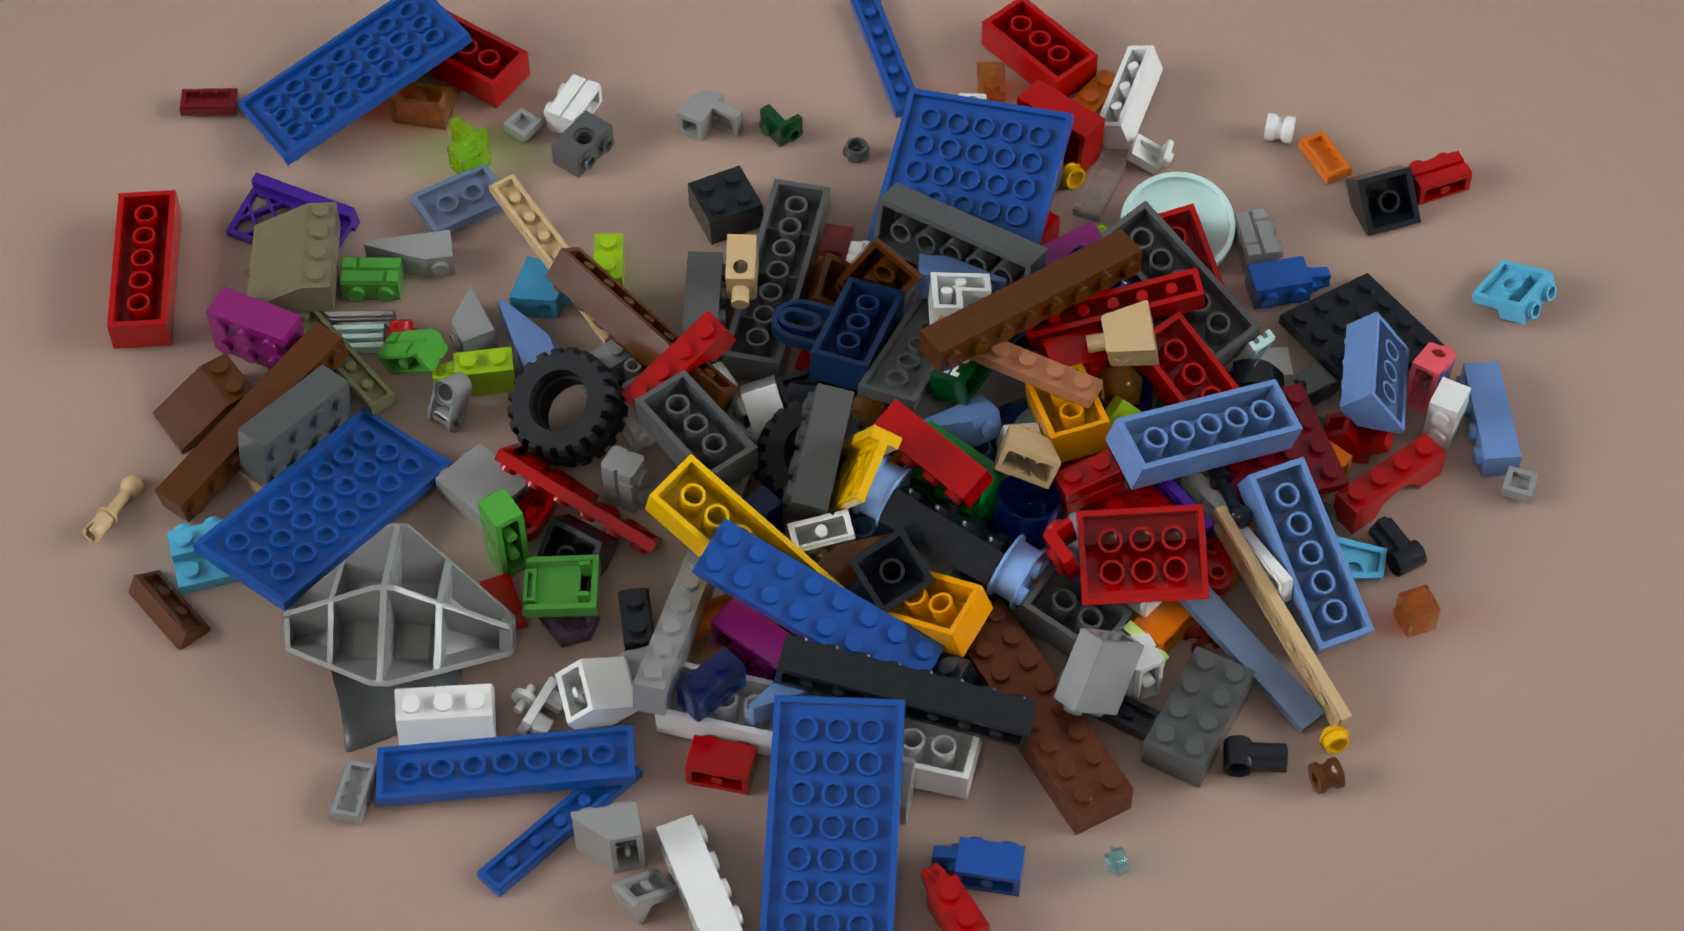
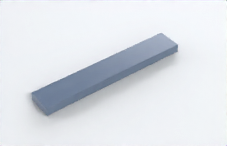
(1248, 651)

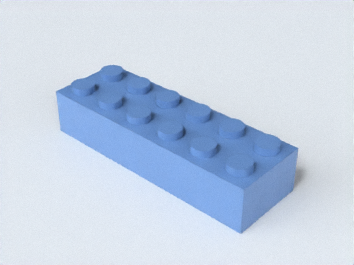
(1203, 433)
(1301, 538)

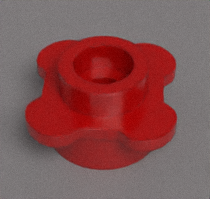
(400, 325)

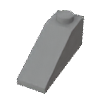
(421, 253)

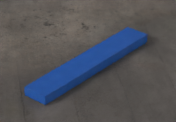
(884, 52)
(544, 837)

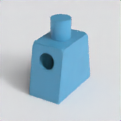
(535, 294)

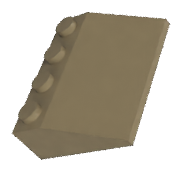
(297, 258)

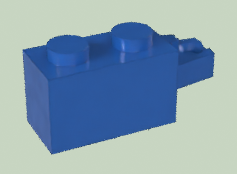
(1283, 282)
(984, 864)

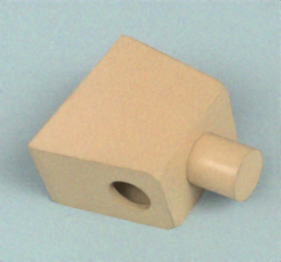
(741, 269)
(1127, 336)
(1023, 456)

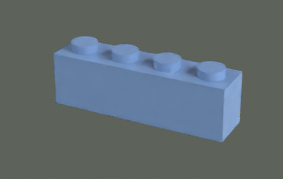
(1489, 419)

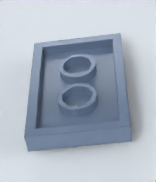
(457, 200)

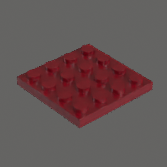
(1310, 444)

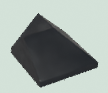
(891, 570)

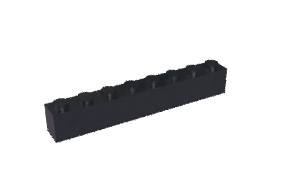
(927, 696)

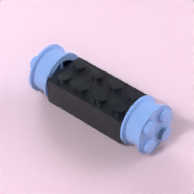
(951, 535)

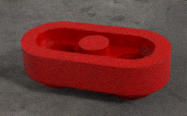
(533, 517)
(1218, 563)

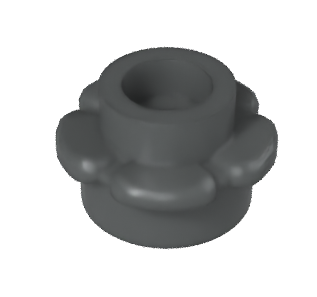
(856, 150)

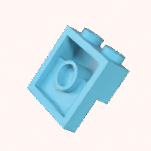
(1516, 291)
(191, 569)

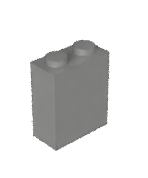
(474, 478)
(1098, 672)

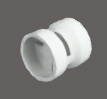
(1279, 128)

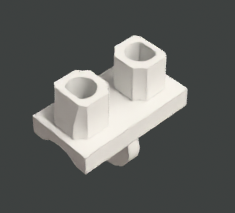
(525, 699)

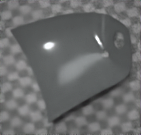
(370, 710)

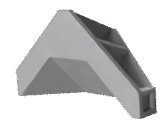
(398, 614)

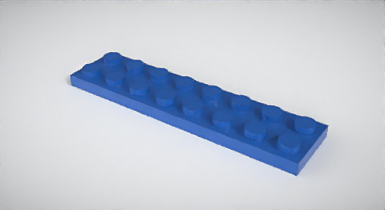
(808, 600)
(505, 765)

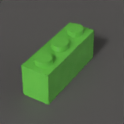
(504, 532)

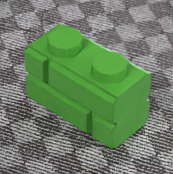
(372, 278)
(412, 351)

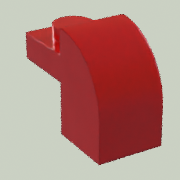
(1356, 440)

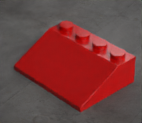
(1142, 555)

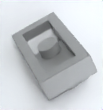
(642, 891)

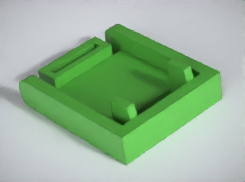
(554, 586)

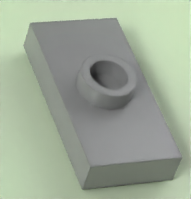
(353, 792)

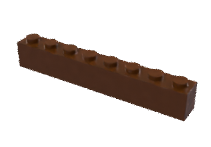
(1030, 300)
(626, 318)
(217, 455)

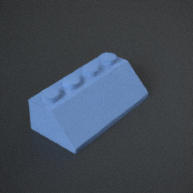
(1374, 375)

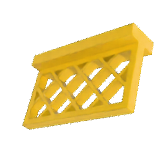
(860, 466)

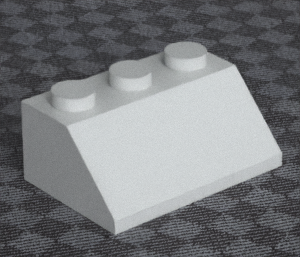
(445, 713)

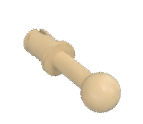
(131, 487)

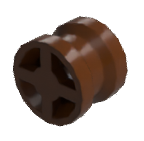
(1326, 775)

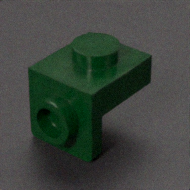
(780, 130)

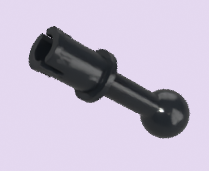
(1220, 480)

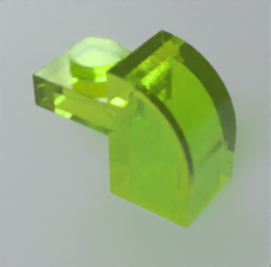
(470, 146)

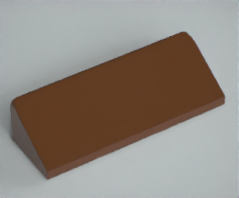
(168, 608)

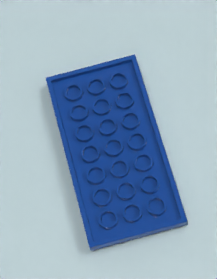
(352, 74)
(322, 508)
(833, 814)

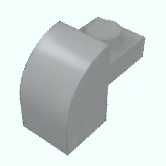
(707, 111)

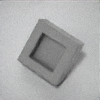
(522, 125)
(1519, 484)

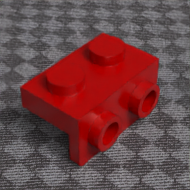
(1057, 538)

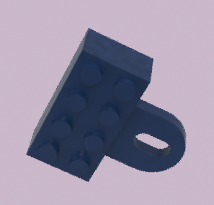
(845, 335)

